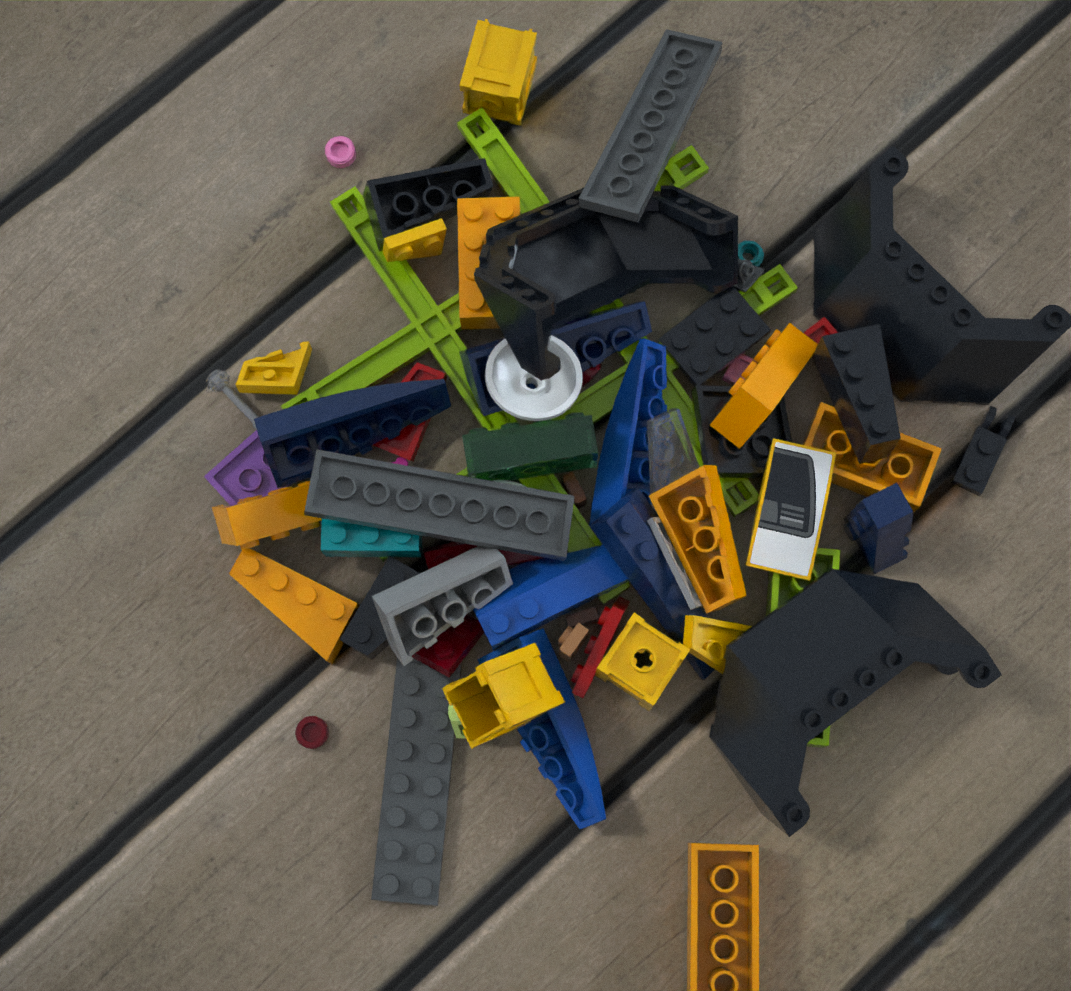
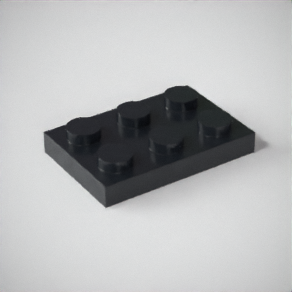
(714, 336)

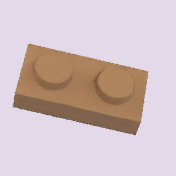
(572, 641)

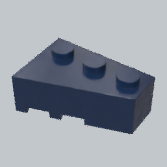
(880, 527)

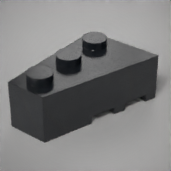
(365, 629)

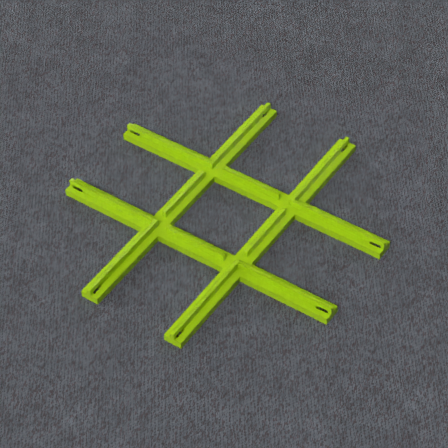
(436, 327)

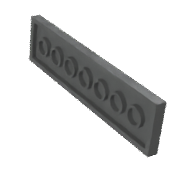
(650, 126)
(439, 505)
(415, 788)

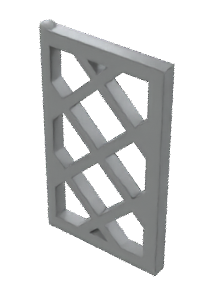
(672, 559)

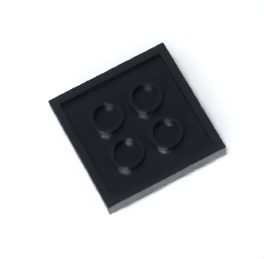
(717, 450)

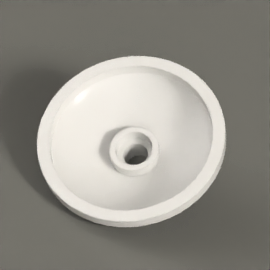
(549, 399)

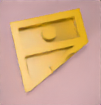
(416, 242)
(275, 372)

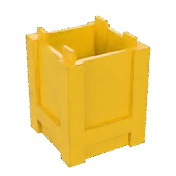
(499, 71)
(646, 682)
(503, 695)

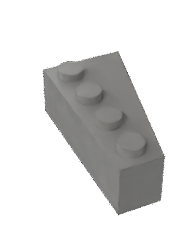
(439, 598)

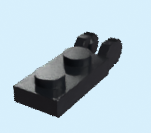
(982, 454)

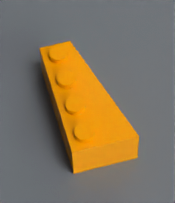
(264, 516)
(702, 536)

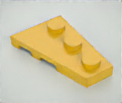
(709, 638)

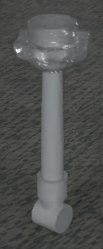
(218, 382)

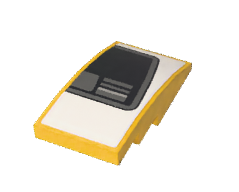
(791, 509)

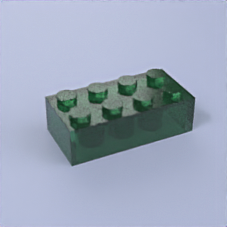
(531, 449)

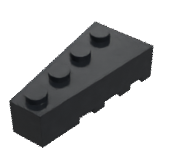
(422, 196)
(860, 389)

